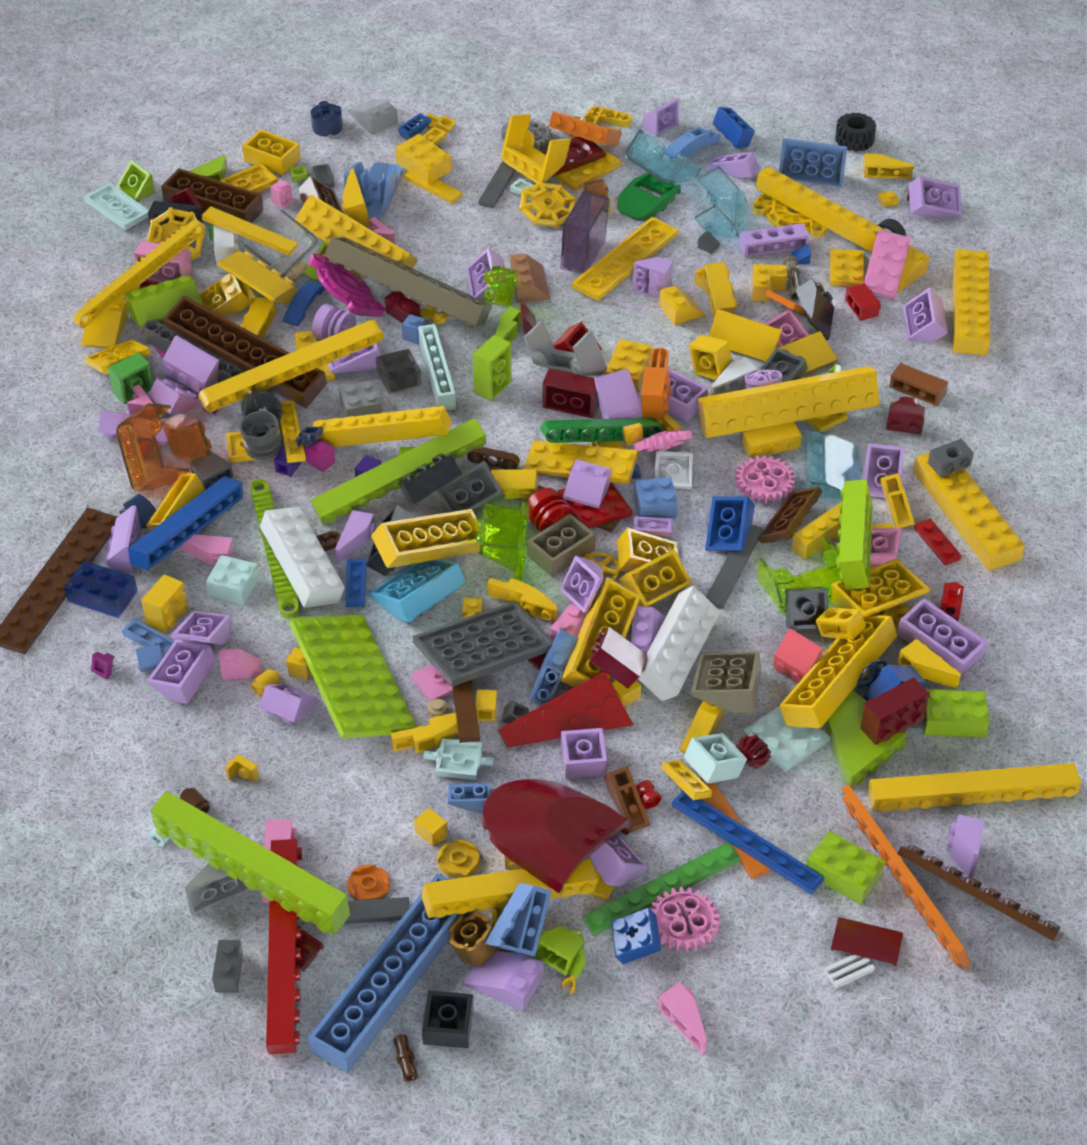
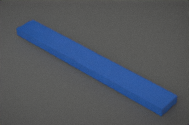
(749, 842)

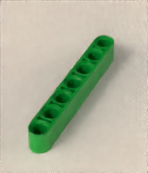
(593, 430)

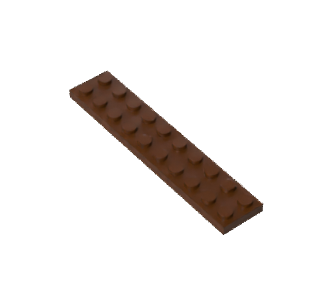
(47, 589)

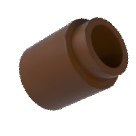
(194, 798)

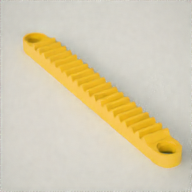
(138, 273)

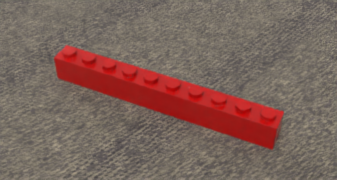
(282, 966)

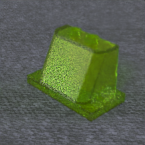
(504, 536)

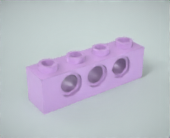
(773, 239)

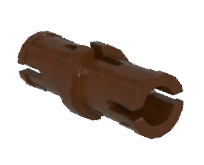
(405, 1058)

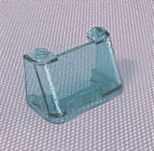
(648, 153)

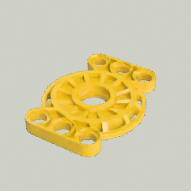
(783, 217)

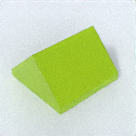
(136, 182)

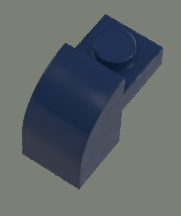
(144, 508)

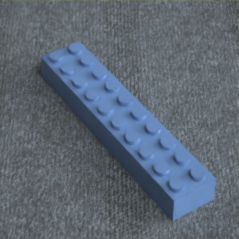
(381, 986)

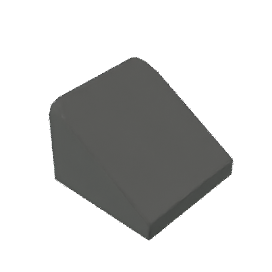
(708, 242)
(513, 711)

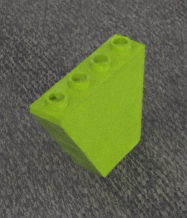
(852, 747)

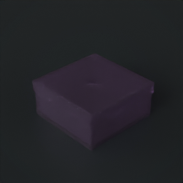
(584, 232)

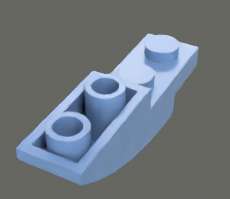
(690, 141)
(552, 668)
(469, 796)

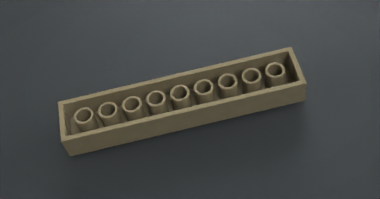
(408, 280)

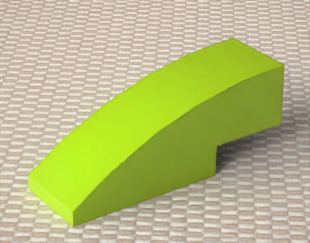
(508, 324)

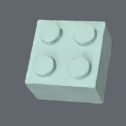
(232, 580)
(715, 758)

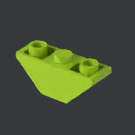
(213, 169)

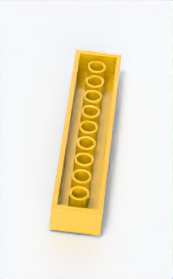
(788, 401)

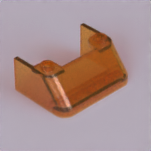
(141, 451)

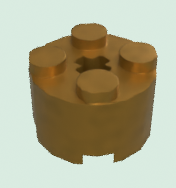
(468, 939)

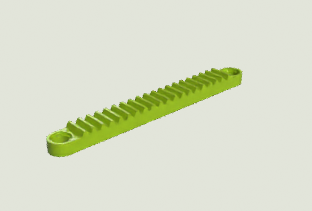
(283, 589)

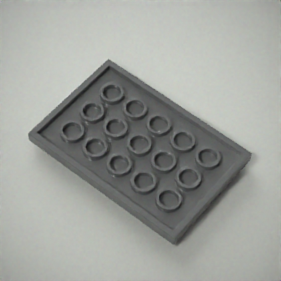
(483, 643)

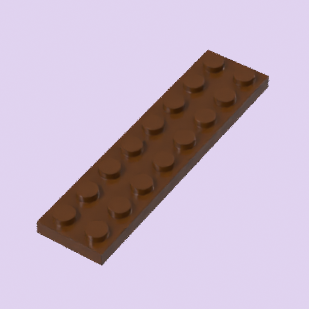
(987, 895)

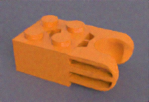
(656, 385)

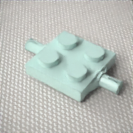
(458, 759)

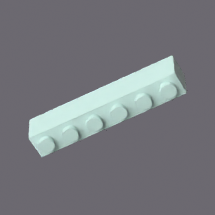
(437, 367)

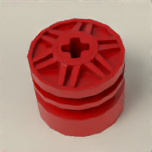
(547, 508)

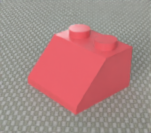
(796, 656)

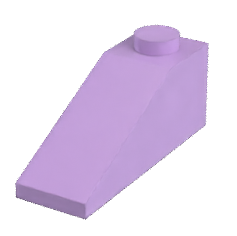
(737, 165)
(355, 534)

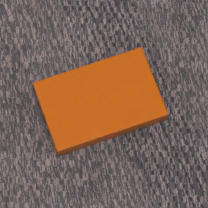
(785, 302)

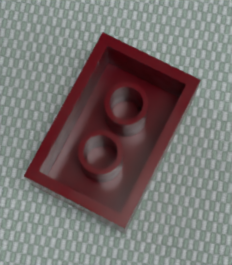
(570, 393)
(894, 711)

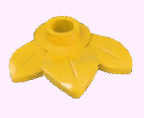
(437, 318)

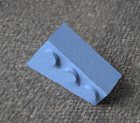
(521, 920)

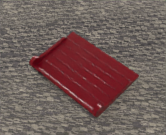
(867, 940)

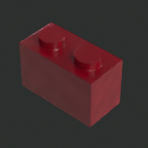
(400, 306)

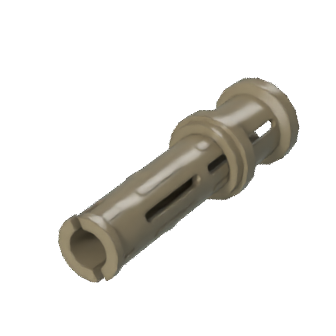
(792, 275)

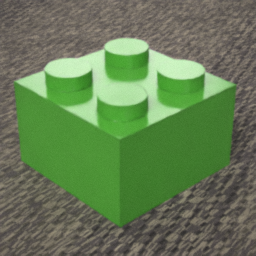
(130, 373)

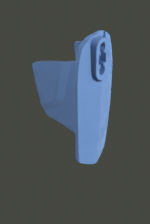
(376, 185)

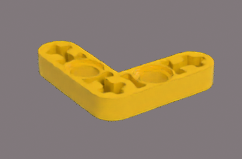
(601, 114)

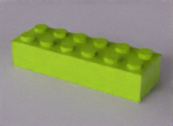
(855, 534)

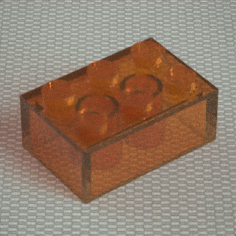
(187, 437)

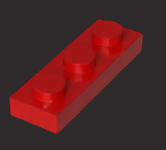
(937, 542)

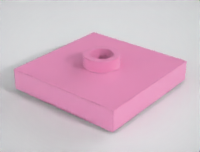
(432, 683)

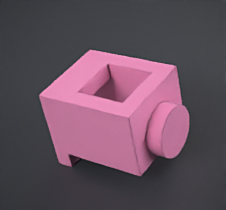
(281, 194)

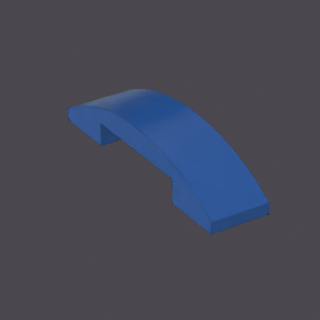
(301, 301)

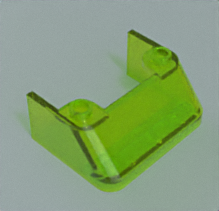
(776, 581)

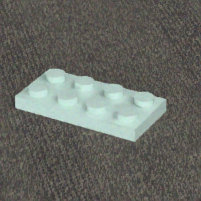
(117, 206)

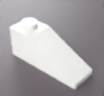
(733, 377)

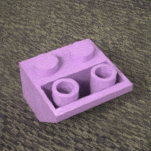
(652, 275)
(173, 394)

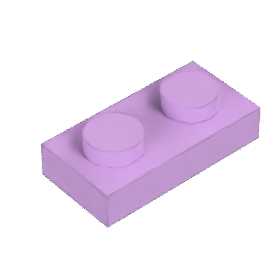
(654, 526)

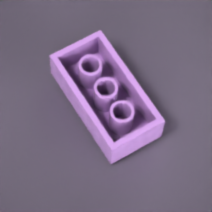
(942, 635)

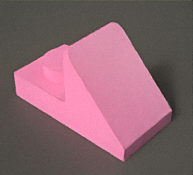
(381, 229)
(139, 399)

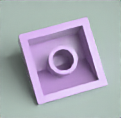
(662, 118)
(587, 483)
(286, 702)
(965, 842)

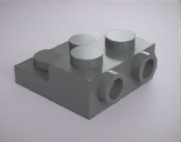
(789, 365)

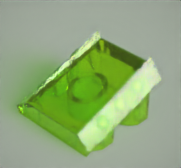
(500, 286)

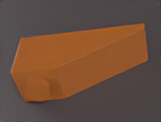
(626, 797)

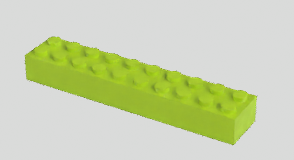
(250, 863)

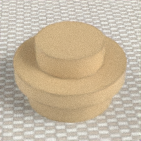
(437, 707)

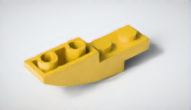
(526, 596)
(427, 736)

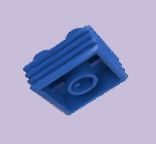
(636, 936)

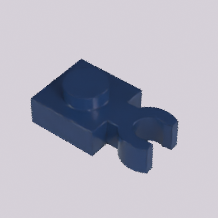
(309, 435)

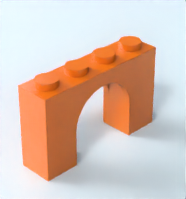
(573, 125)

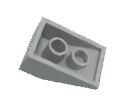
(375, 115)
(210, 888)

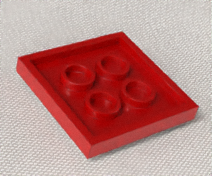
(611, 508)

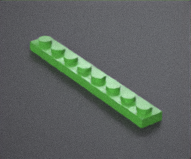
(643, 896)

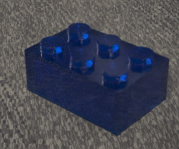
(101, 589)

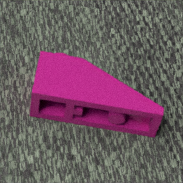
(320, 455)

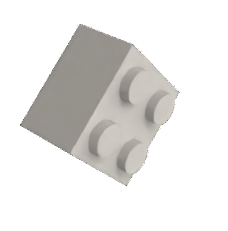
(360, 399)

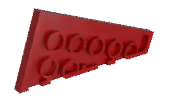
(586, 706)

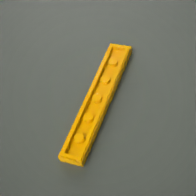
(250, 231)
(290, 431)

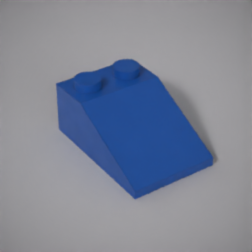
(729, 523)

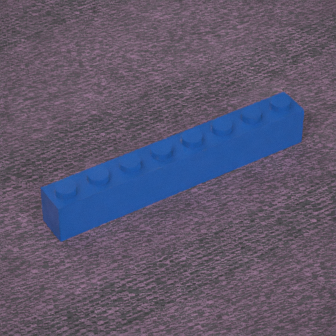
(185, 523)

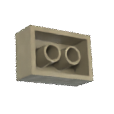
(559, 543)

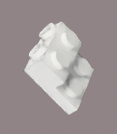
(675, 465)

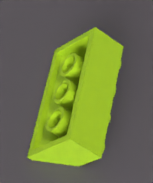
(158, 299)

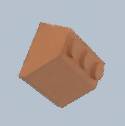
(531, 279)

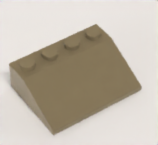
(728, 680)

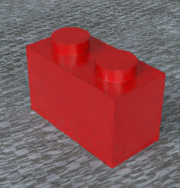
(862, 302)

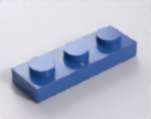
(356, 583)

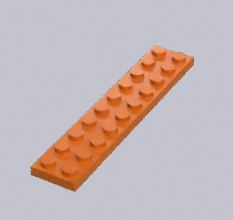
(902, 874)

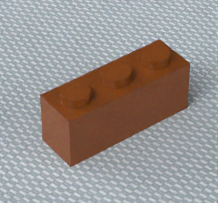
(918, 384)

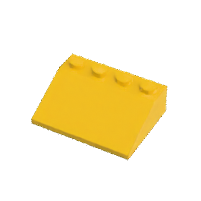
(259, 277)
(888, 586)

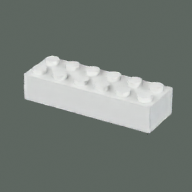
(302, 557)
(678, 643)

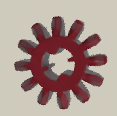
(754, 750)

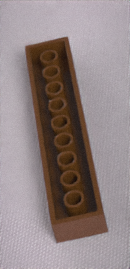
(239, 347)

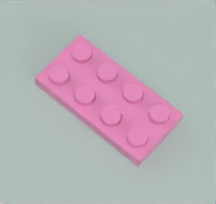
(887, 263)

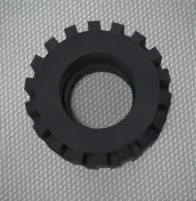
(855, 131)

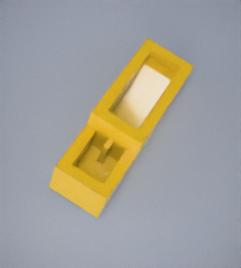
(897, 501)

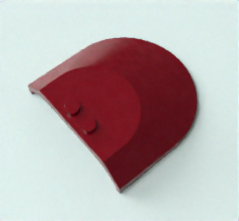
(548, 827)

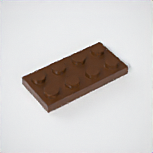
(790, 515)

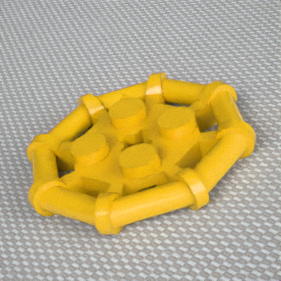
(557, 198)
(171, 226)

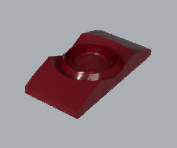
(580, 153)

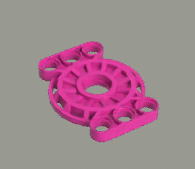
(346, 287)

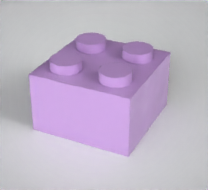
(583, 753)

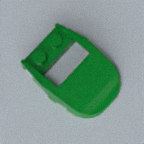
(642, 205)

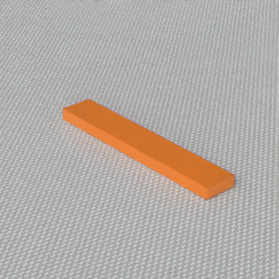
(718, 801)

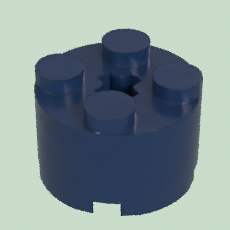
(326, 119)

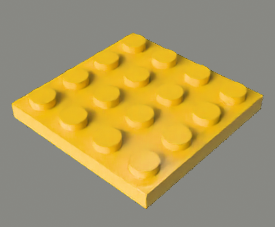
(590, 172)

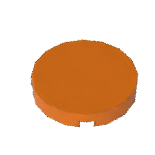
(368, 883)

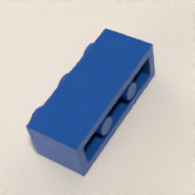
(733, 127)

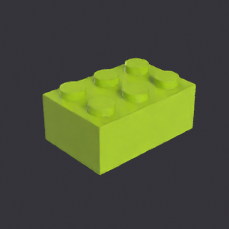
(492, 367)
(956, 713)
(846, 867)

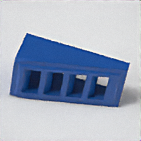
(407, 130)

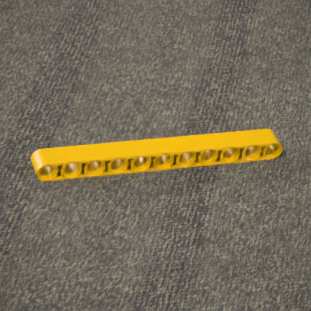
(291, 365)

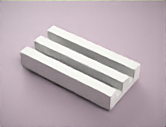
(869, 968)

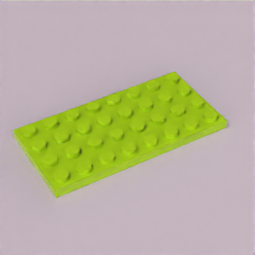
(352, 675)

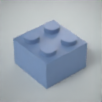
(656, 498)

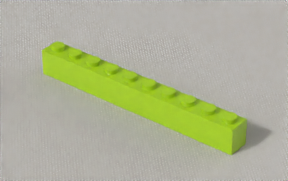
(387, 476)

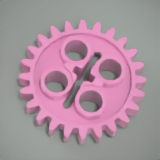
(663, 441)
(765, 479)
(701, 914)

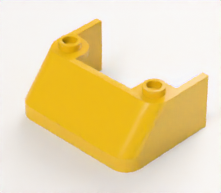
(527, 160)

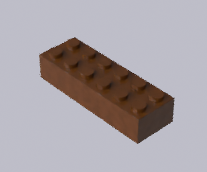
(215, 194)

